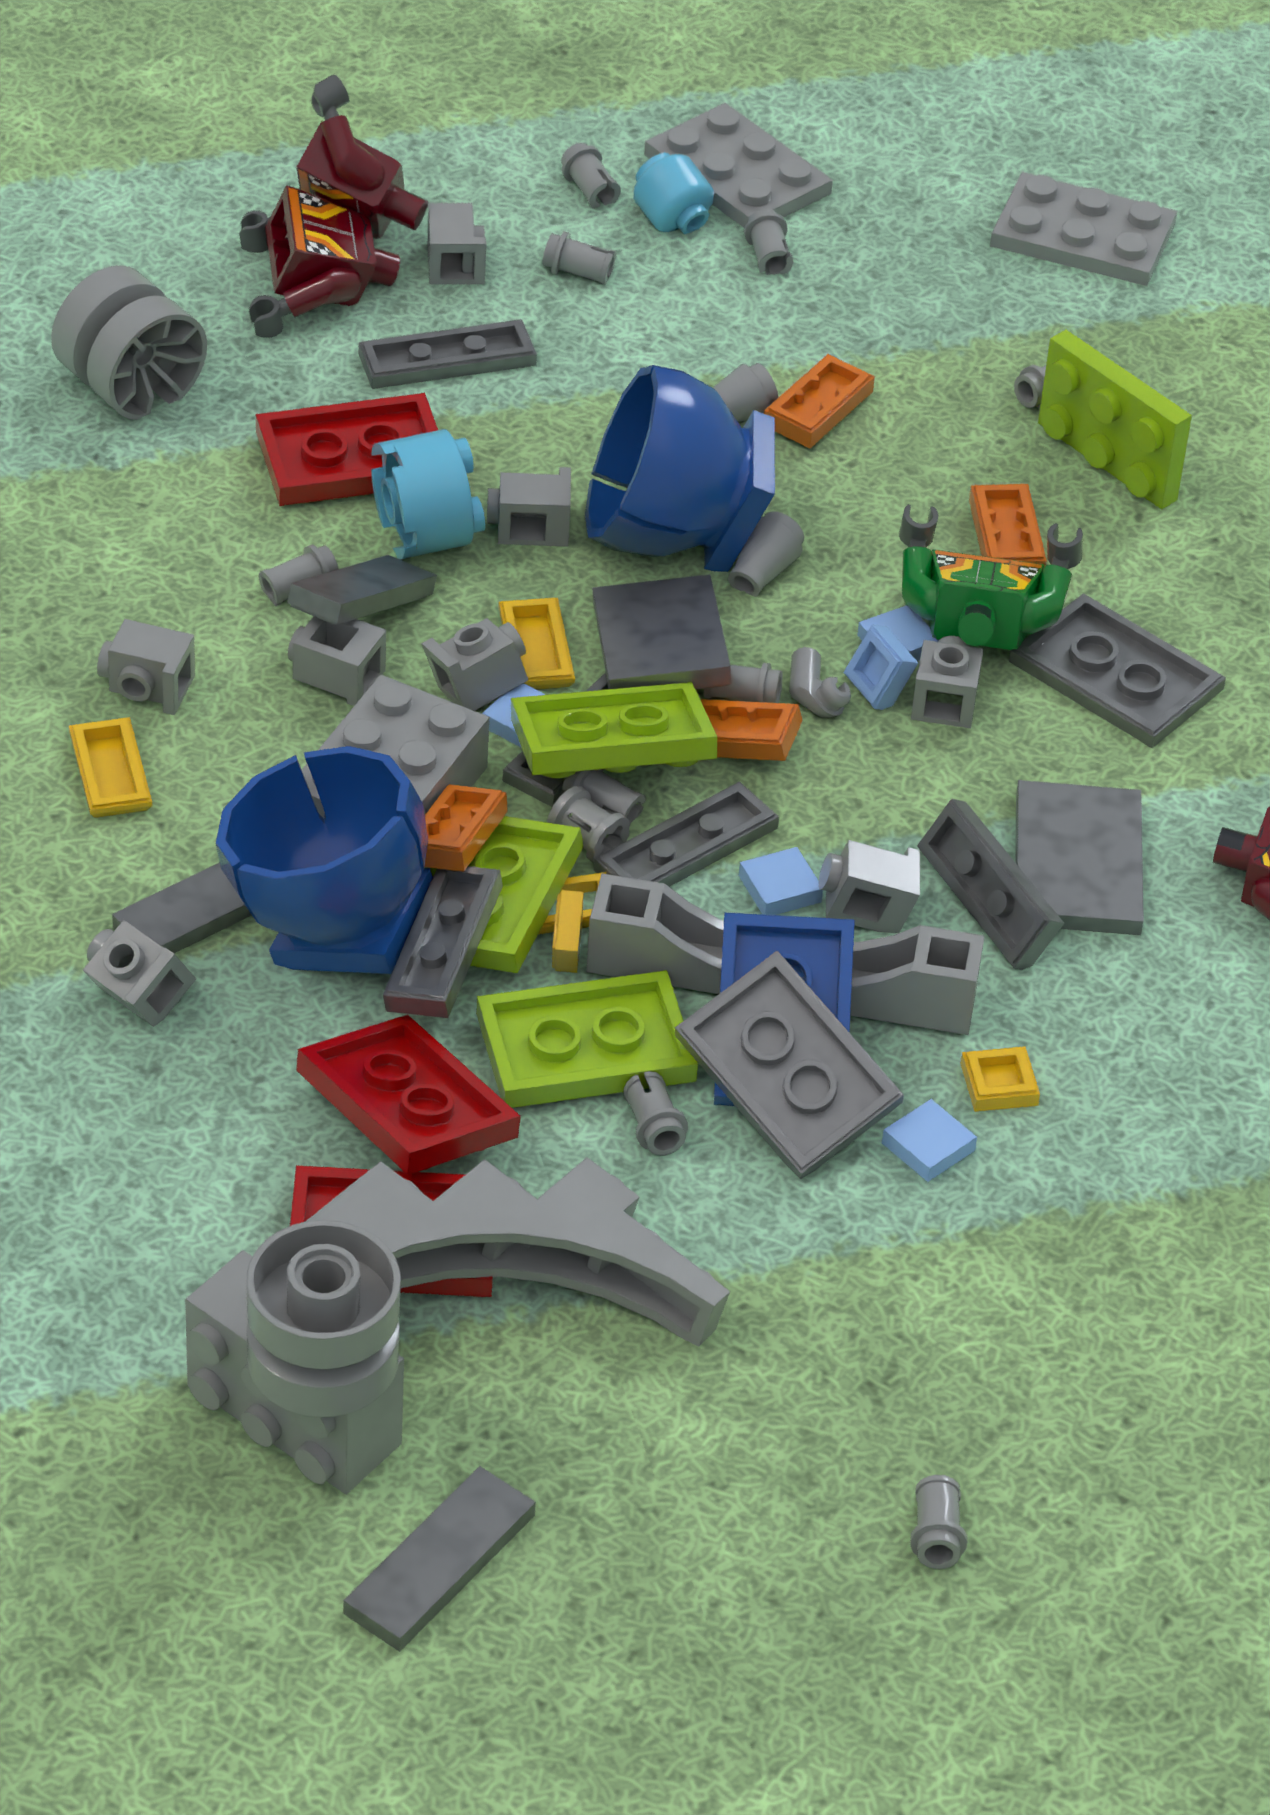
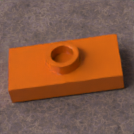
(820, 400)
(1006, 522)
(753, 728)
(461, 825)

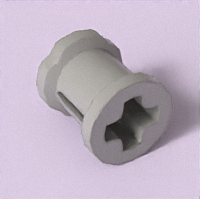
(584, 811)

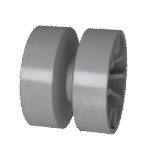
(128, 340)
(323, 1318)

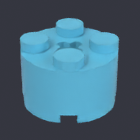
(427, 492)

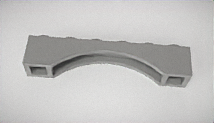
(906, 978)

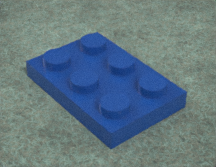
(812, 946)

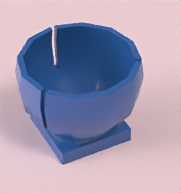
(685, 471)
(334, 884)

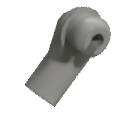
(816, 695)

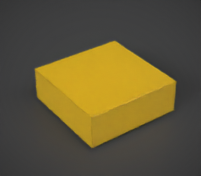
(567, 931)
(1000, 1079)

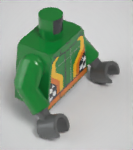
(982, 596)

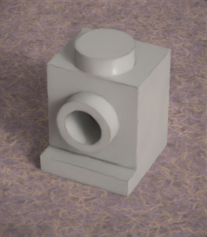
(455, 245)
(531, 508)
(338, 657)
(477, 663)
(149, 664)
(947, 668)
(871, 886)
(137, 972)

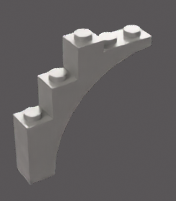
(569, 1237)

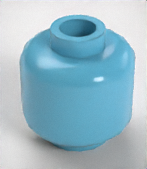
(673, 193)

